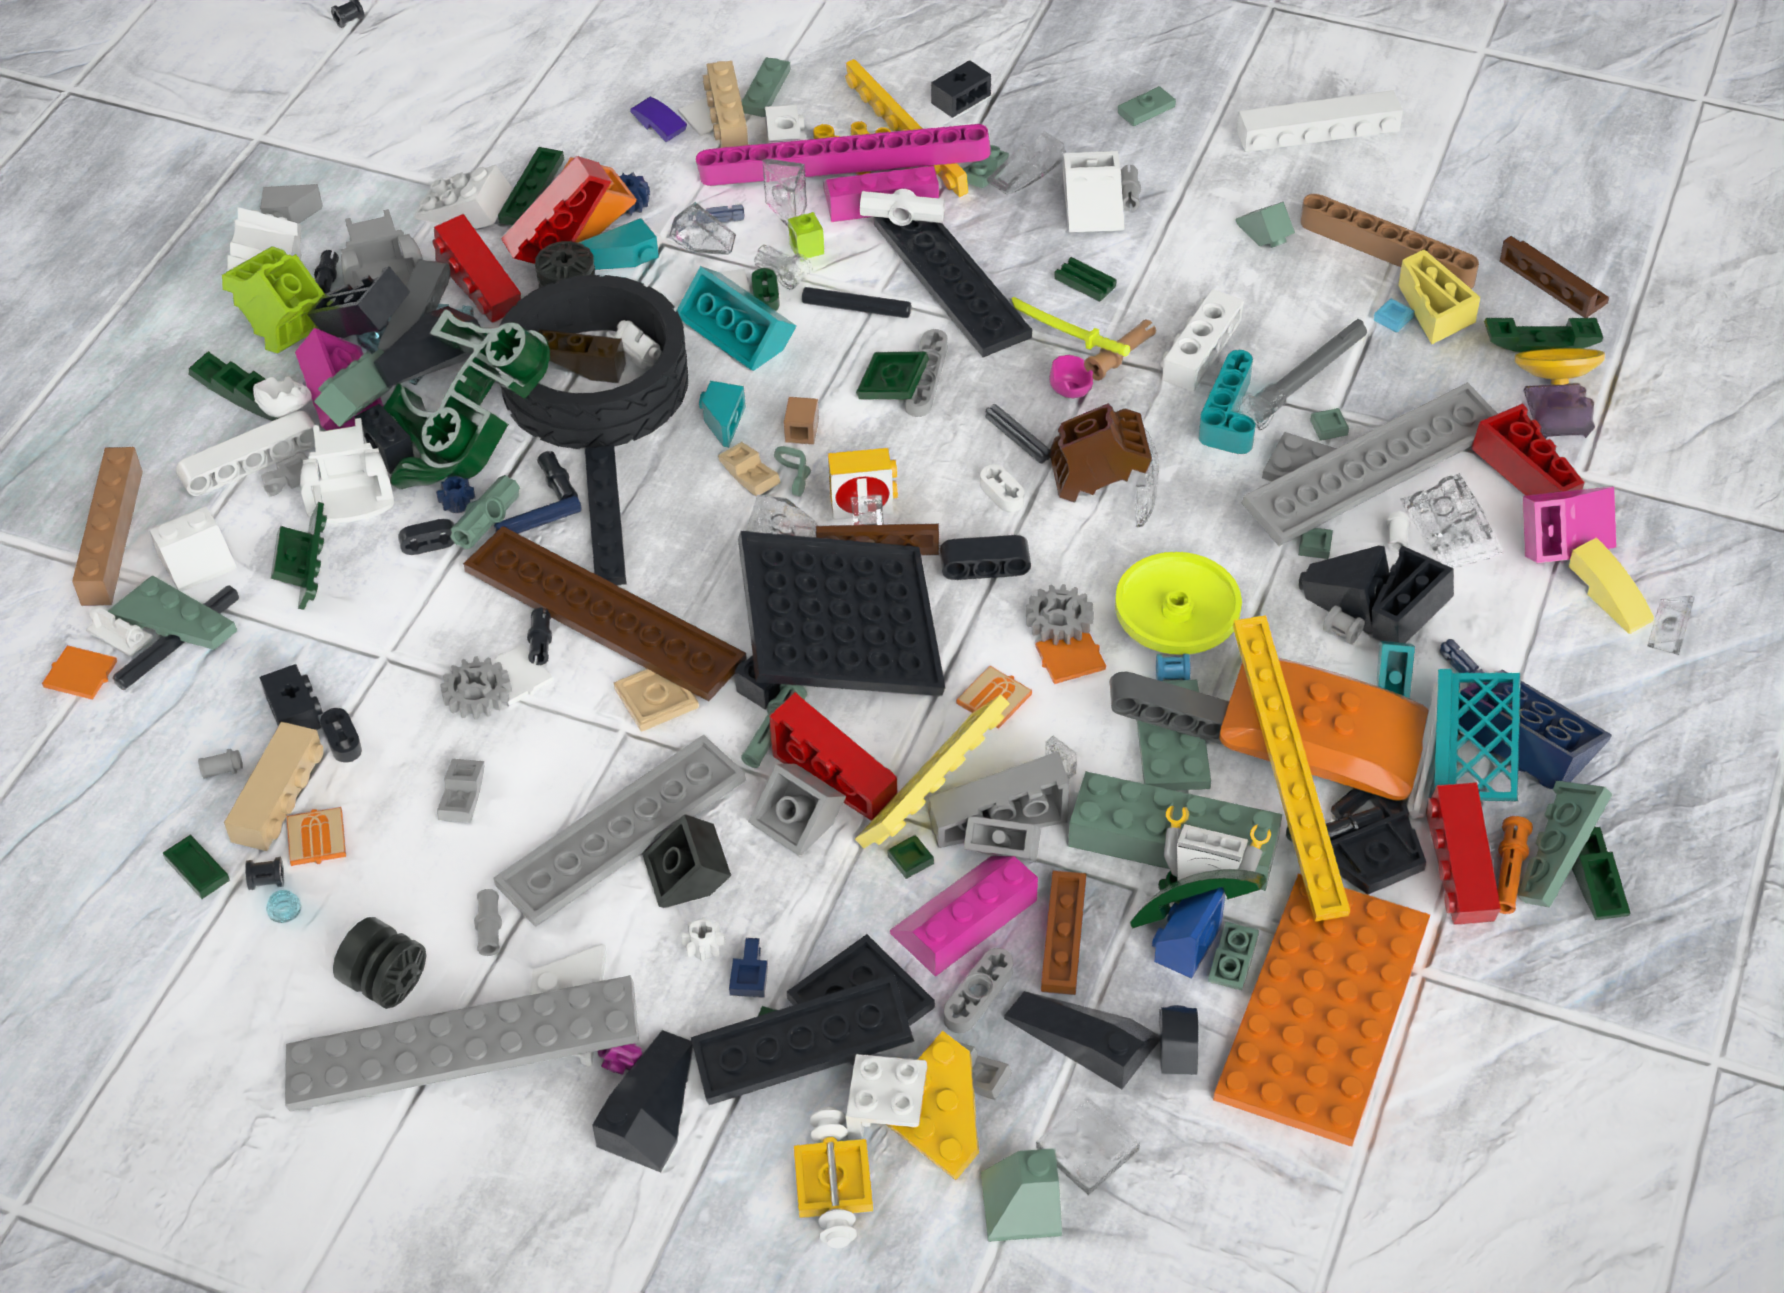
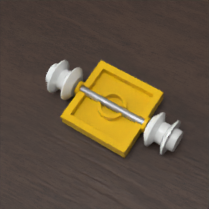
(833, 1178)

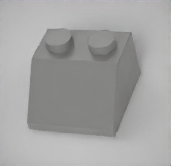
(796, 807)

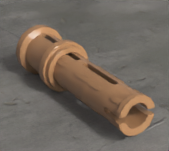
(1106, 359)

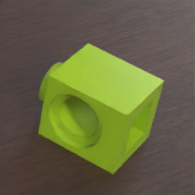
(806, 235)

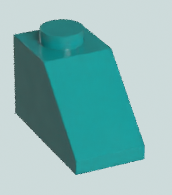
(722, 409)
(1395, 667)

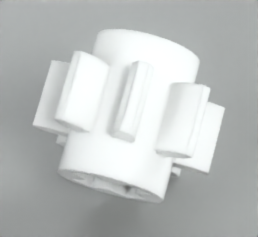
(703, 939)

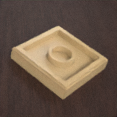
(653, 698)

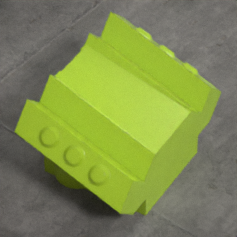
(274, 296)

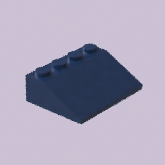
(1551, 737)

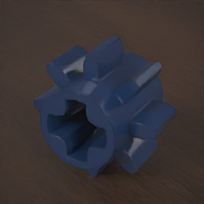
(455, 494)

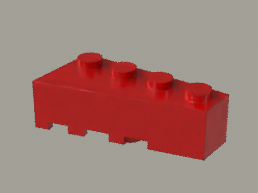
(559, 211)
(475, 268)
(1523, 455)
(814, 743)
(1463, 853)

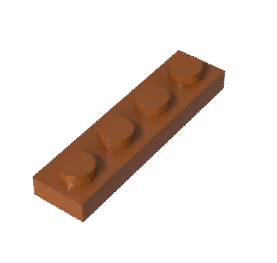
(1063, 933)

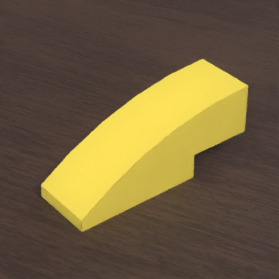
(1610, 585)

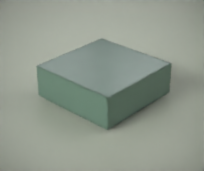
(1329, 424)
(1316, 543)

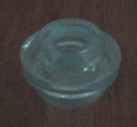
(280, 900)

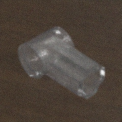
(788, 269)

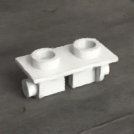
(642, 352)
(117, 632)

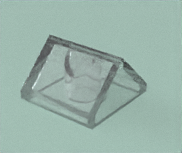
(785, 188)

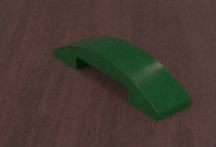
(1576, 334)
(1233, 881)

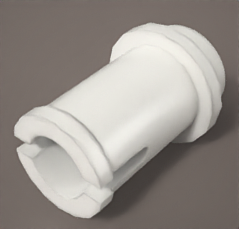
(1398, 526)

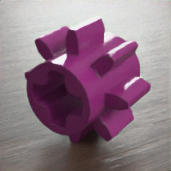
(620, 1058)

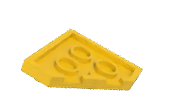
(948, 1108)

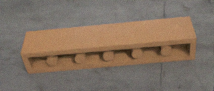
(107, 526)

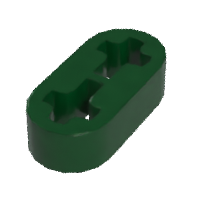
(769, 290)

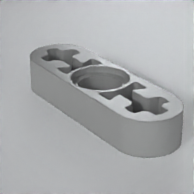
(978, 1004)

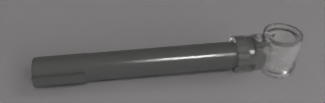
(1273, 396)

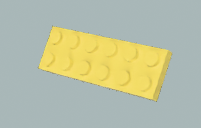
(931, 774)

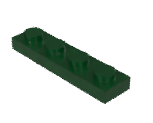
(531, 184)

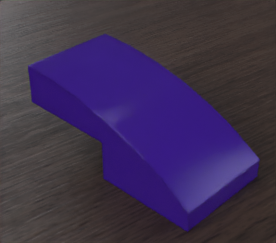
(659, 117)

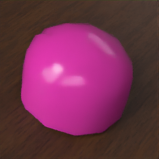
(1070, 377)

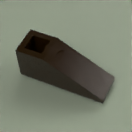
(587, 355)

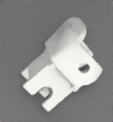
(352, 474)

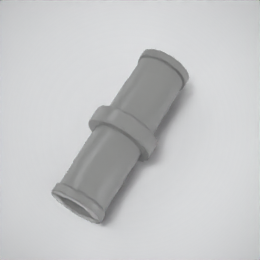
(1130, 187)
(488, 922)

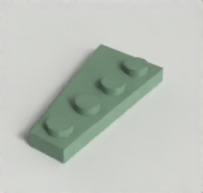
(173, 613)

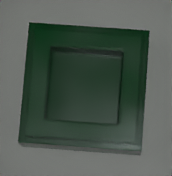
(910, 856)

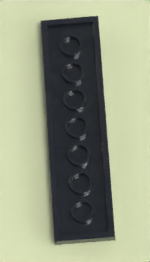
(957, 284)

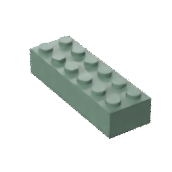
(1131, 820)

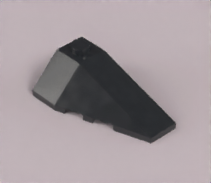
(420, 352)
(1093, 1038)
(646, 1106)

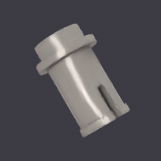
(220, 763)

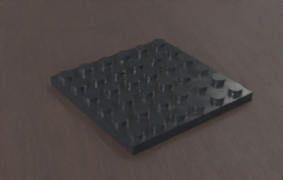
(839, 614)

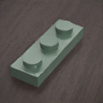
(765, 86)

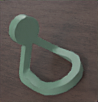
(803, 470)

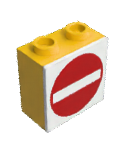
(861, 475)

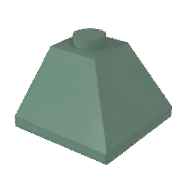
(1022, 1196)

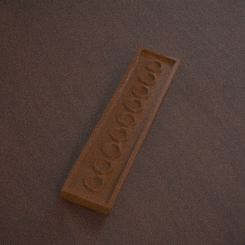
(606, 613)

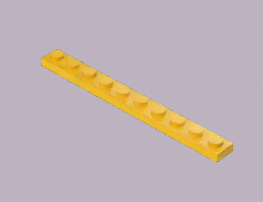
(1291, 769)

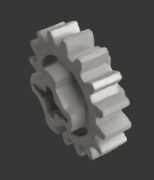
(1059, 614)
(476, 687)

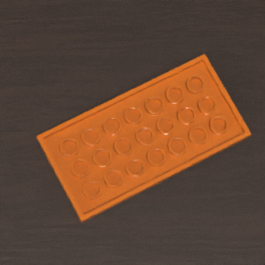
(1322, 1014)

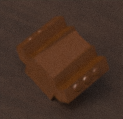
(1098, 450)

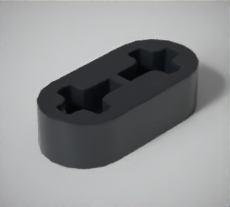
(427, 537)
(335, 737)

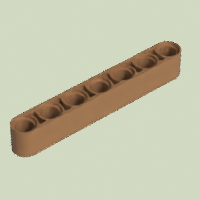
(1381, 237)

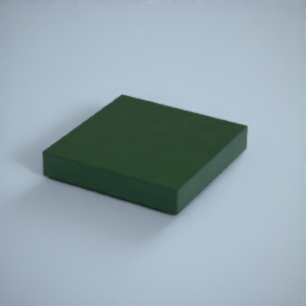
(892, 375)

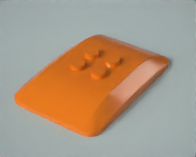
(1346, 728)

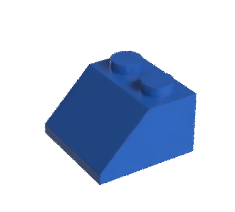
(1189, 932)

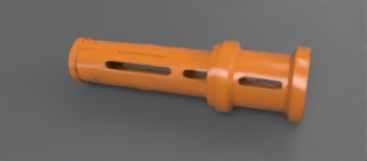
(1512, 851)

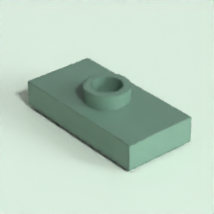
(1146, 106)

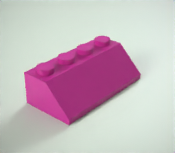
(844, 193)
(321, 358)
(967, 912)

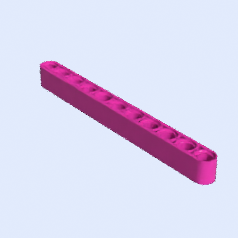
(848, 153)

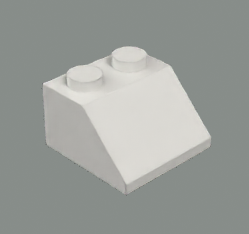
(192, 549)

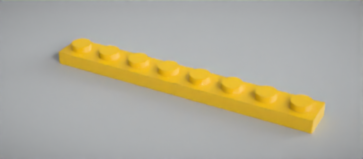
(899, 120)

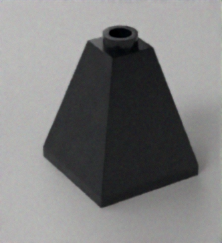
(1348, 582)

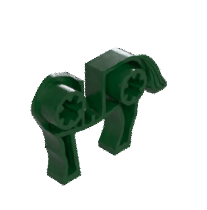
(461, 432)

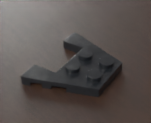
(1381, 851)

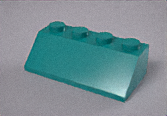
(734, 319)

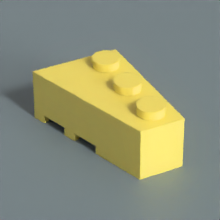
(1437, 296)

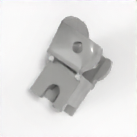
(375, 247)

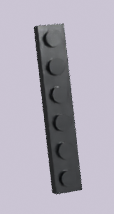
(605, 514)

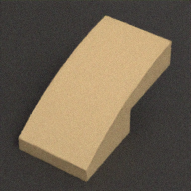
(748, 470)

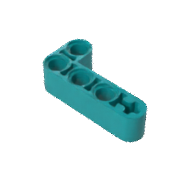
(1219, 422)

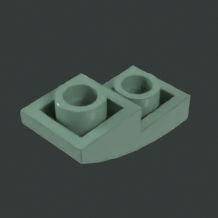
(979, 171)
(1233, 956)

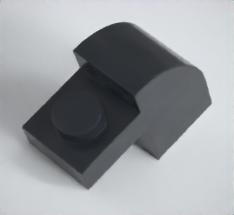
(1178, 1040)

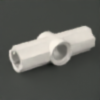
(902, 207)

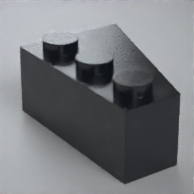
(360, 308)
(1411, 596)

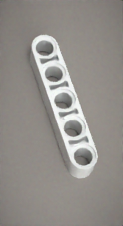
(246, 453)

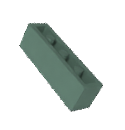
(352, 389)

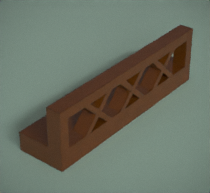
(1552, 277)
(918, 535)

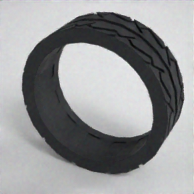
(608, 415)

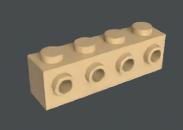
(725, 104)
(274, 786)

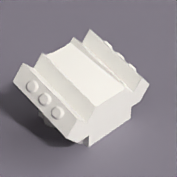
(258, 232)

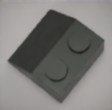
(686, 862)

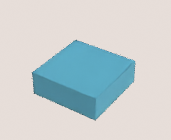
(1393, 315)

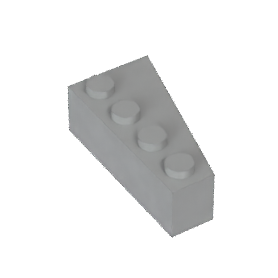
(1022, 794)

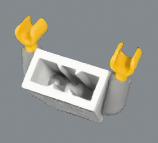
(1203, 850)

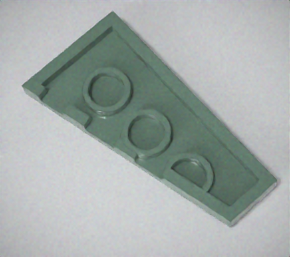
(1567, 830)

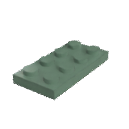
(1171, 757)

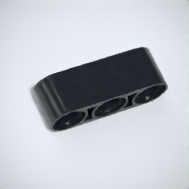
(985, 557)

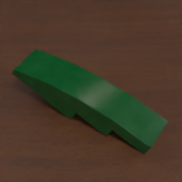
(229, 382)
(1600, 879)

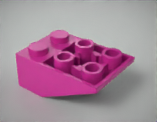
(1567, 520)

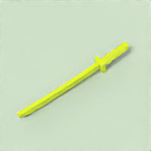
(1091, 338)

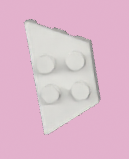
(571, 971)

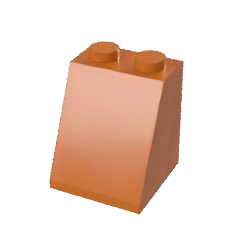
(611, 206)

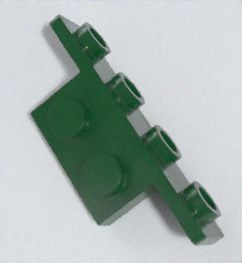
(296, 556)

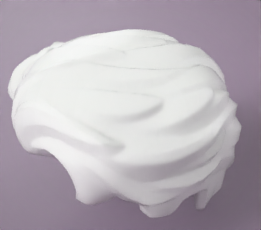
(280, 397)

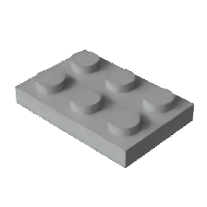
(1292, 454)

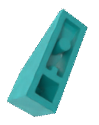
(623, 246)

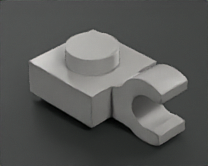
(287, 472)

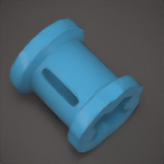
(1172, 667)

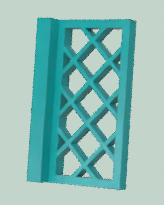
(1448, 731)

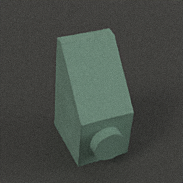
(1267, 225)

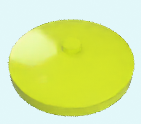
(1178, 603)

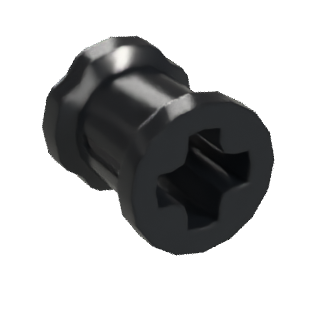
(347, 12)
(264, 873)

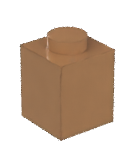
(801, 420)

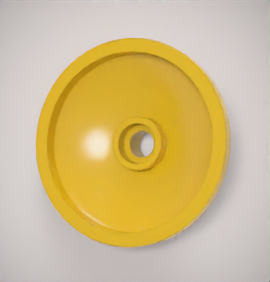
(1559, 363)

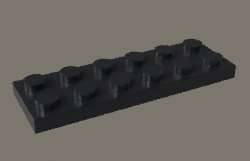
(801, 1039)

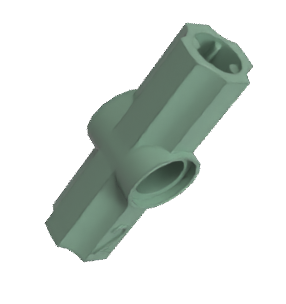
(485, 512)

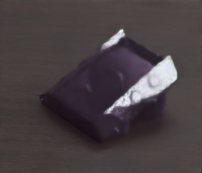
(1561, 409)

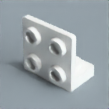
(884, 1093)

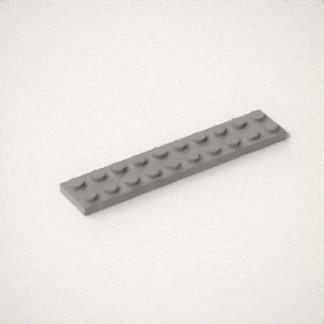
(1368, 465)
(461, 1043)

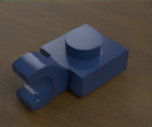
(750, 973)

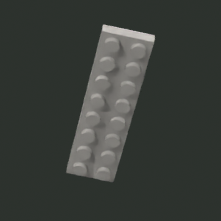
(618, 830)

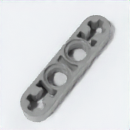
(931, 373)

